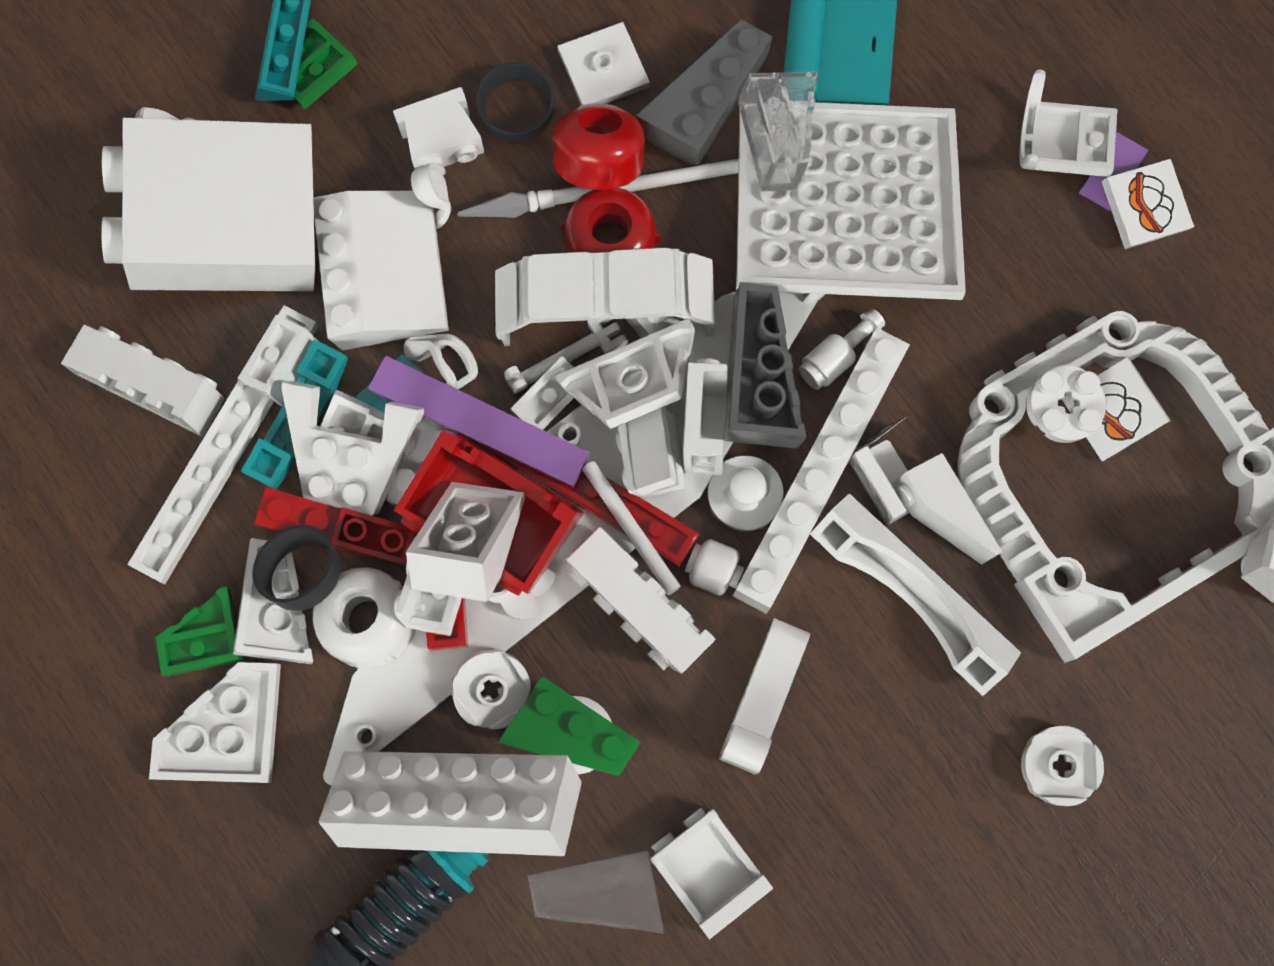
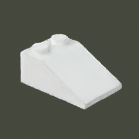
(465, 542)

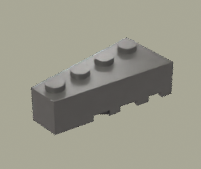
(702, 99)
(760, 381)

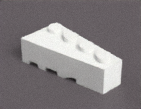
(638, 602)

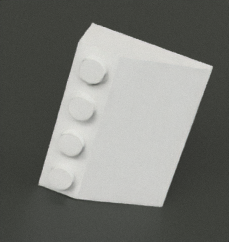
(378, 267)

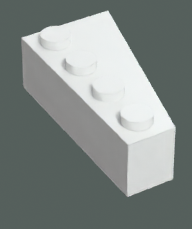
(144, 378)

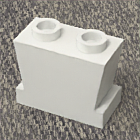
(439, 130)

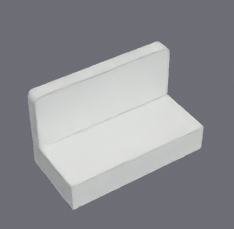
(277, 358)
(877, 472)

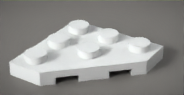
(224, 732)

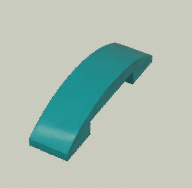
(275, 455)

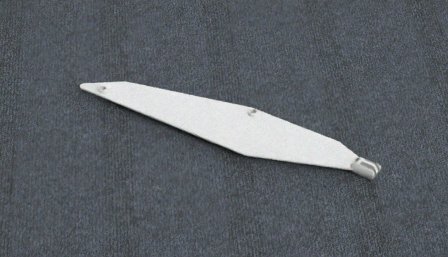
(410, 687)

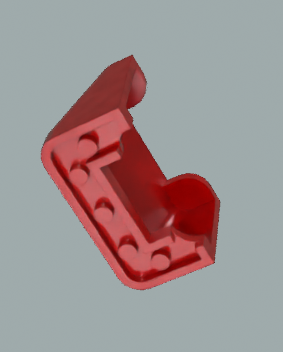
(544, 517)

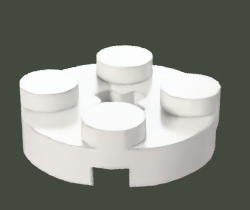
(1082, 388)
(469, 680)
(1078, 750)

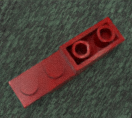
(345, 528)

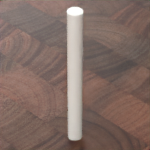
(631, 528)

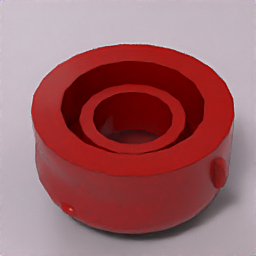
(598, 147)
(604, 207)

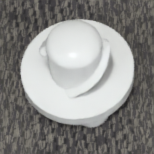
(745, 494)

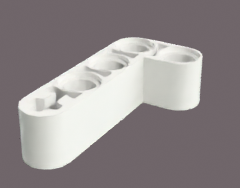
(764, 697)

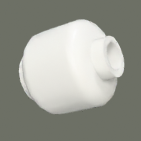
(714, 567)

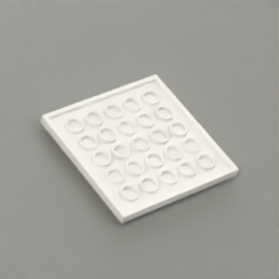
(870, 210)

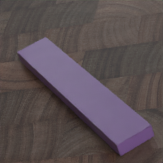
(480, 422)

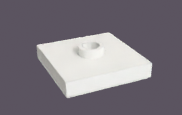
(603, 66)

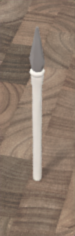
(515, 204)

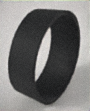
(513, 72)
(277, 548)

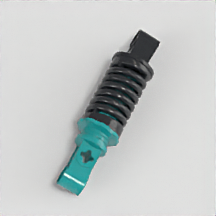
(399, 910)

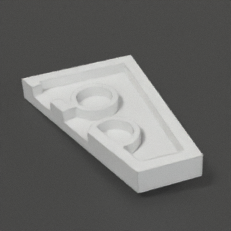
(266, 628)

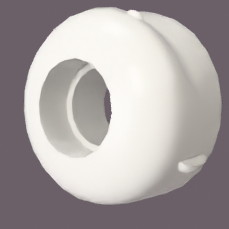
(380, 642)

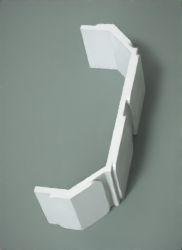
(604, 287)

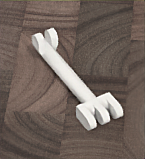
(599, 337)

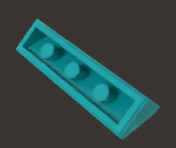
(282, 50)

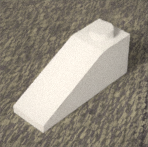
(942, 504)

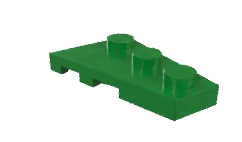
(562, 725)

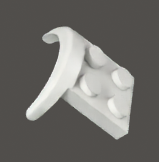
(1066, 135)

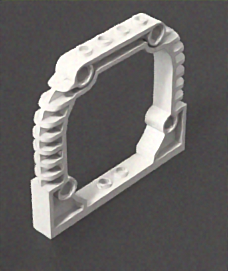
(1082, 613)

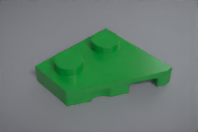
(321, 65)
(201, 638)

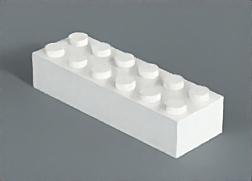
(452, 802)

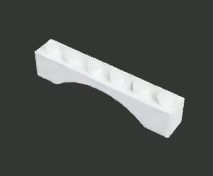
(968, 639)

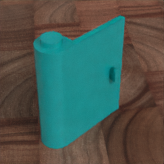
(837, 44)

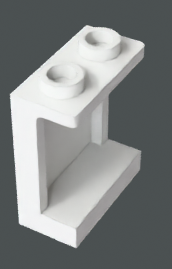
(700, 454)
(709, 871)

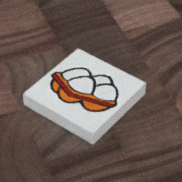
(1147, 203)
(1129, 411)

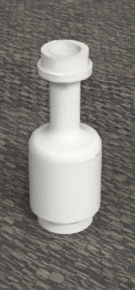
(836, 353)

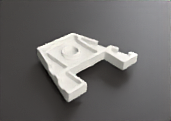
(341, 465)

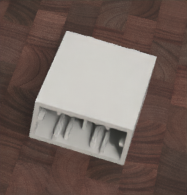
(212, 205)

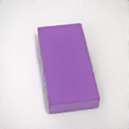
(1127, 158)

